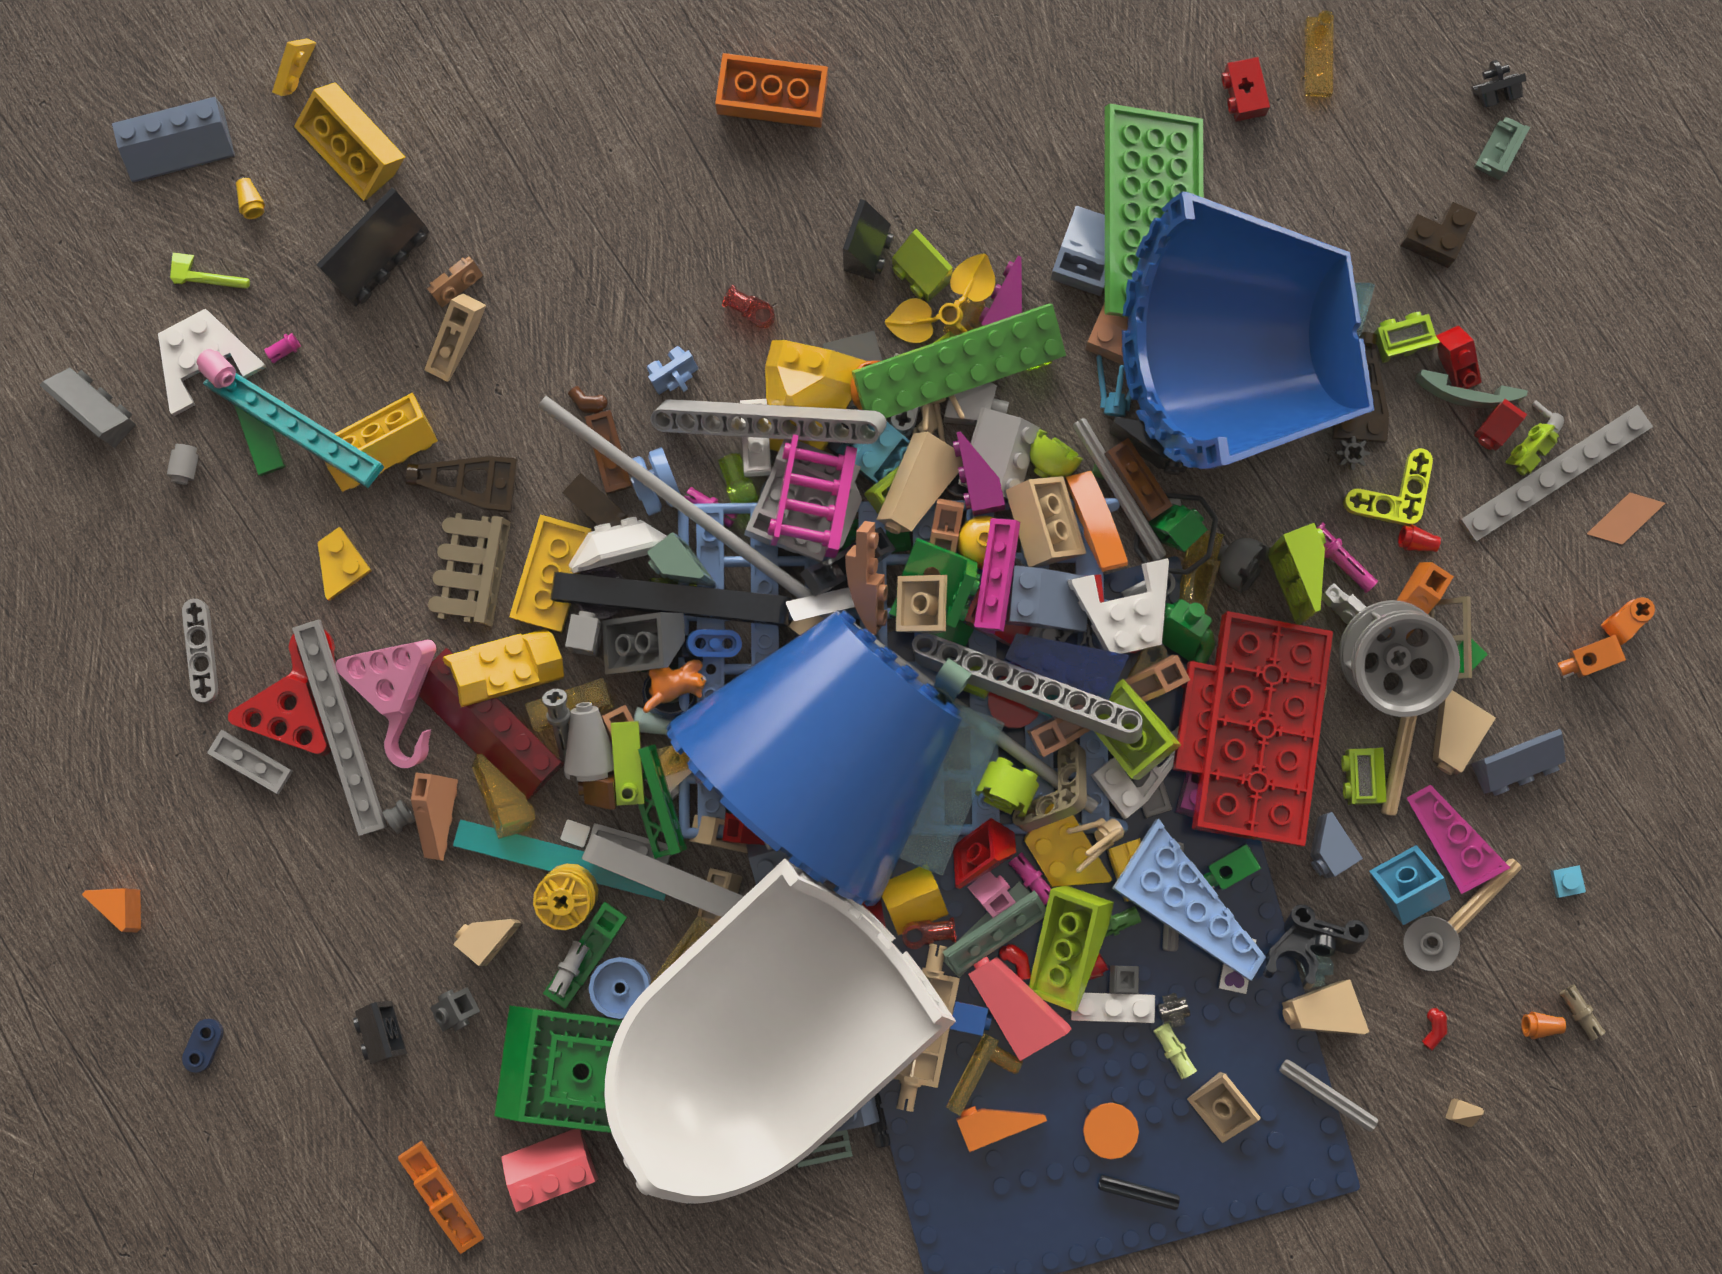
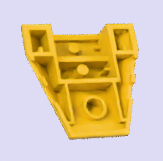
(807, 378)

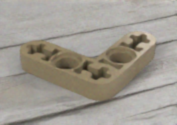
(1064, 801)

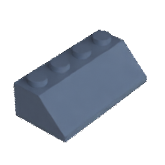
(173, 139)

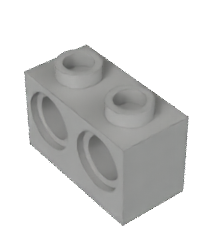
(584, 634)

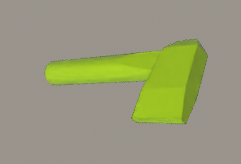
(181, 273)

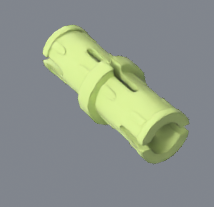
(1175, 1051)

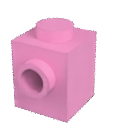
(992, 893)

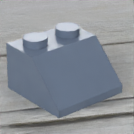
(1332, 847)

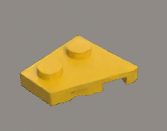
(292, 65)
(340, 563)

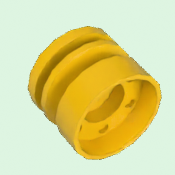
(575, 884)

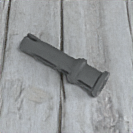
(558, 716)

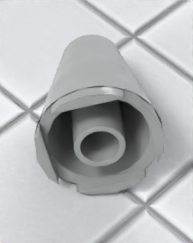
(588, 745)

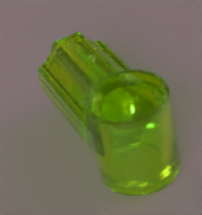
(739, 488)

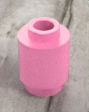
(216, 368)

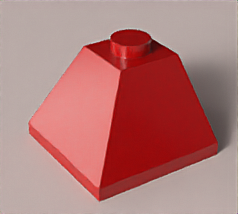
(982, 851)

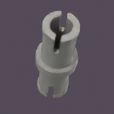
(568, 969)

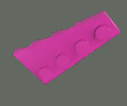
(1457, 843)

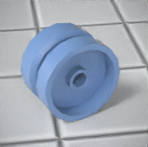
(662, 471)
(605, 978)

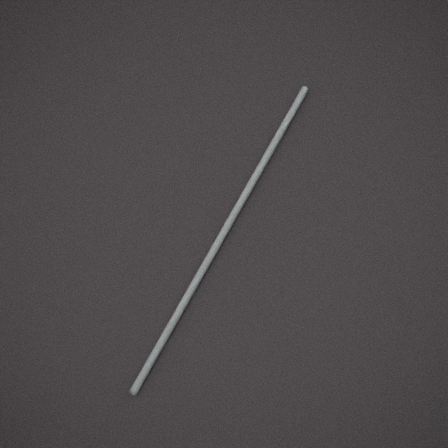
(759, 560)

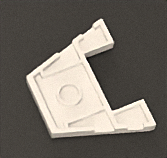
(185, 342)
(1129, 621)

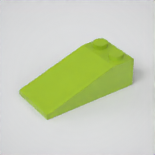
(1069, 945)

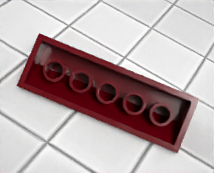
(491, 731)

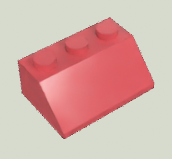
(548, 1169)

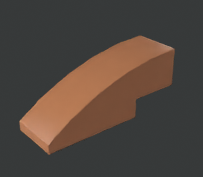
(945, 527)

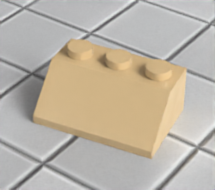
(1047, 521)

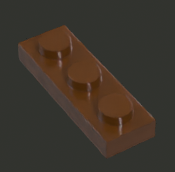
(613, 476)
(1138, 479)

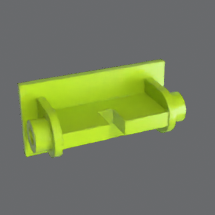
(1540, 439)

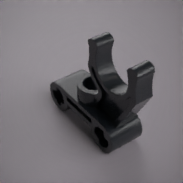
(1313, 937)

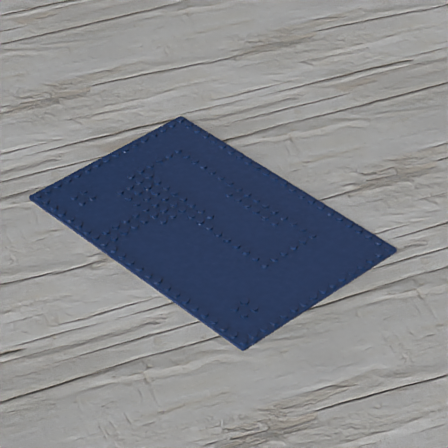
(1036, 1194)

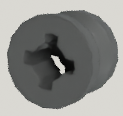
(399, 816)

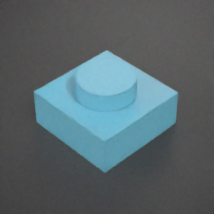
(1568, 881)

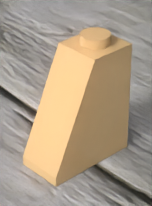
(1458, 732)
(1327, 1010)

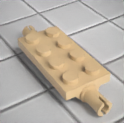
(928, 1065)

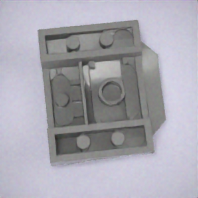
(769, 500)

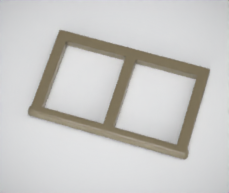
(1466, 637)

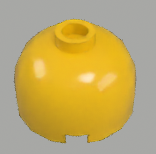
(973, 539)

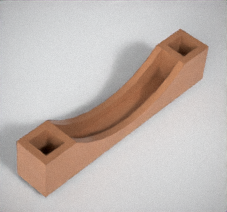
(1147, 684)

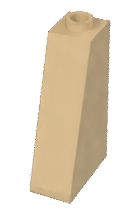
(919, 481)

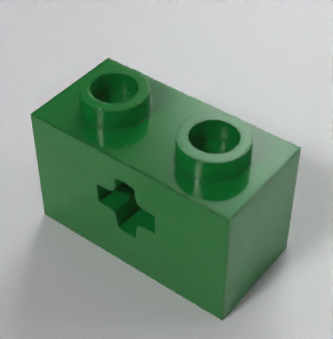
(1178, 527)

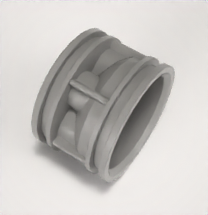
(1414, 692)

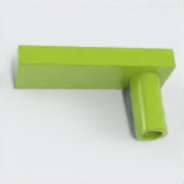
(627, 763)

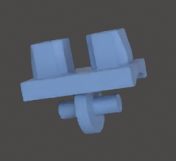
(673, 373)

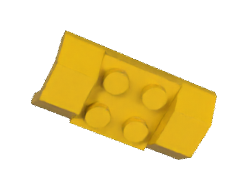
(505, 666)

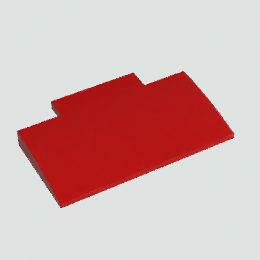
(1255, 728)

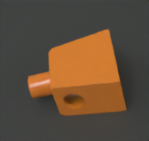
(1602, 653)

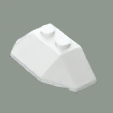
(615, 544)

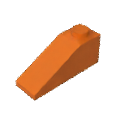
(990, 1125)

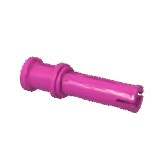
(1345, 561)

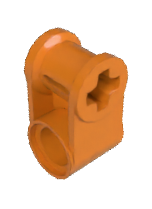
(1626, 622)

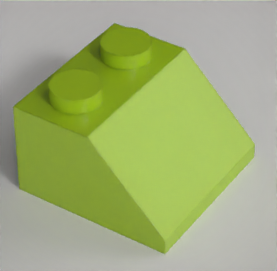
(921, 266)

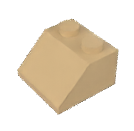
(485, 939)

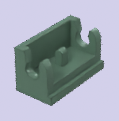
(1501, 148)

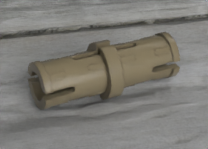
(1582, 1012)

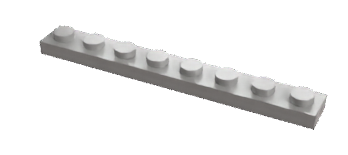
(1555, 473)
(339, 727)

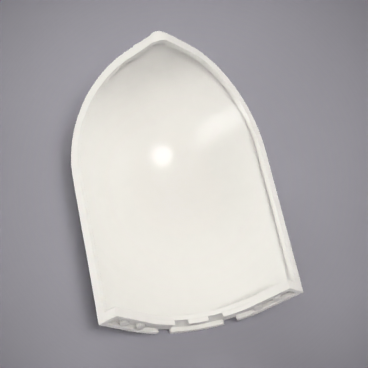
(764, 1040)

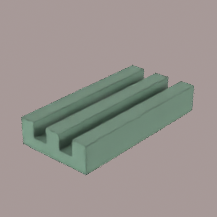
(846, 1142)

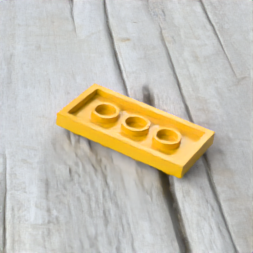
(550, 552)

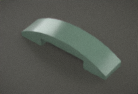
(1436, 384)

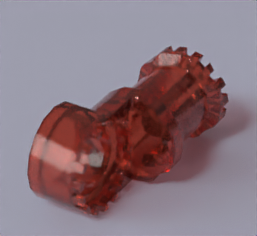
(748, 306)
(931, 932)

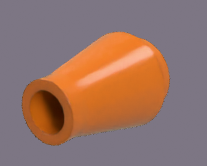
(1540, 1025)

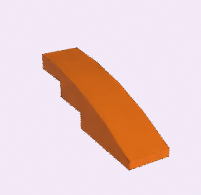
(1097, 521)
(441, 1197)

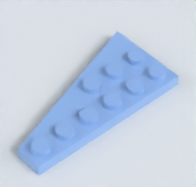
(1177, 894)

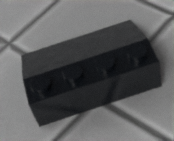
(373, 248)

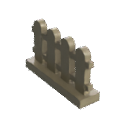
(486, 584)

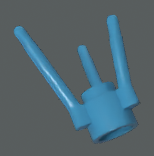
(1115, 404)

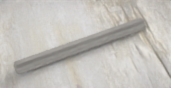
(1119, 490)

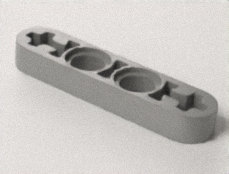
(196, 651)

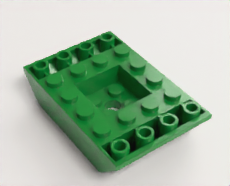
(539, 1067)

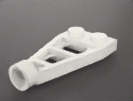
(1122, 791)

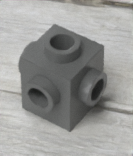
(454, 1009)

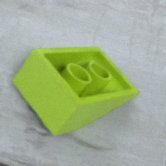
(1156, 738)

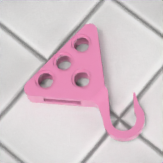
(396, 705)

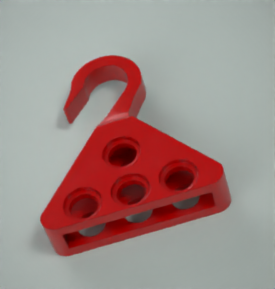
(271, 707)

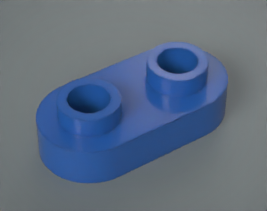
(713, 643)

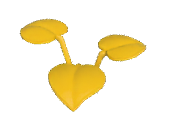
(971, 279)

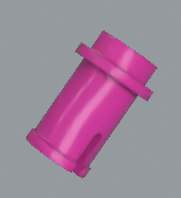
(282, 348)

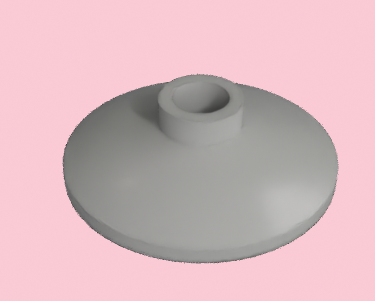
(1428, 956)

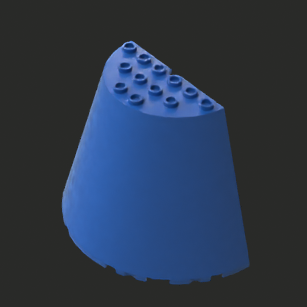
(1239, 334)
(824, 753)

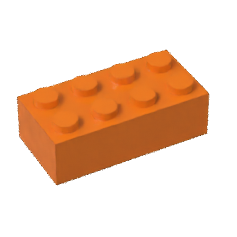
(771, 90)

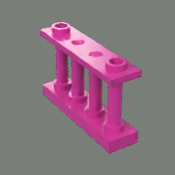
(838, 488)

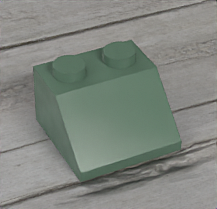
(677, 561)

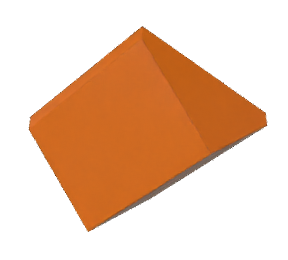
(119, 906)

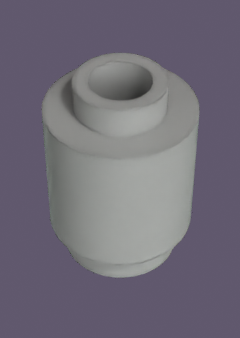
(182, 464)

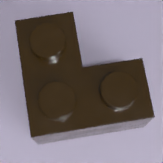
(1443, 240)

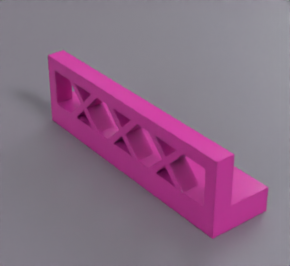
(997, 575)

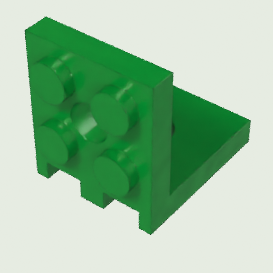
(960, 572)

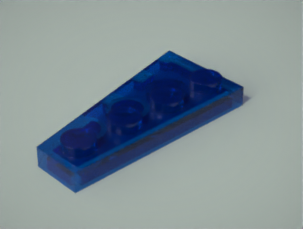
(1071, 664)

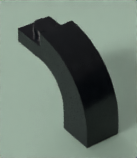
(832, 572)

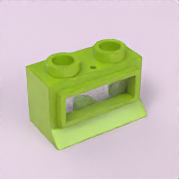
(1405, 336)
(1364, 776)

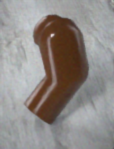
(588, 404)

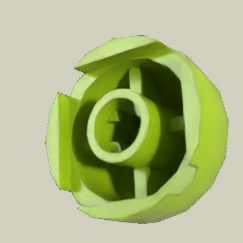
(1053, 457)

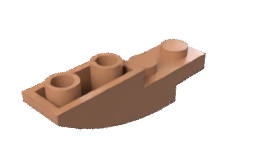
(866, 585)

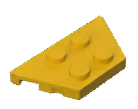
(1063, 853)

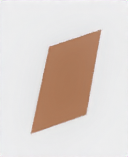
(1626, 518)

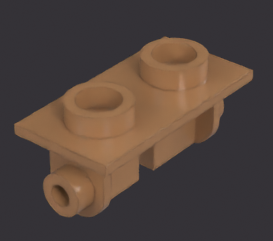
(464, 275)

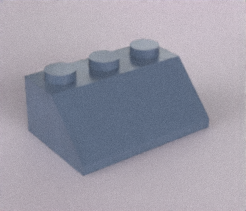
(1520, 763)

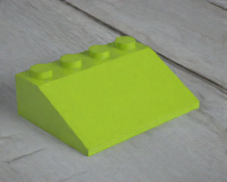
(1299, 570)

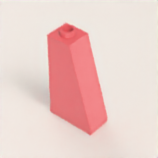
(1018, 1010)

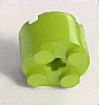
(1007, 787)

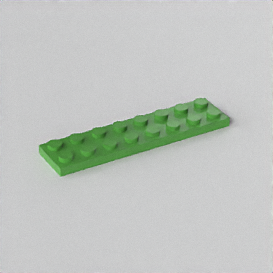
(960, 362)

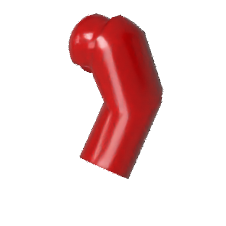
(1017, 957)
(1439, 1028)

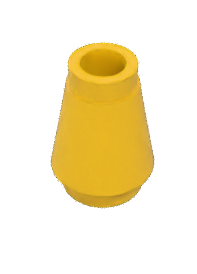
(249, 200)

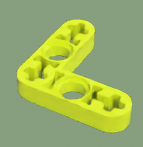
(1397, 504)

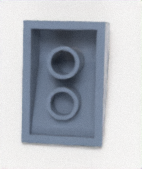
(1044, 600)

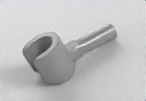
(1554, 418)

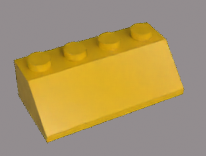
(348, 140)
(387, 436)

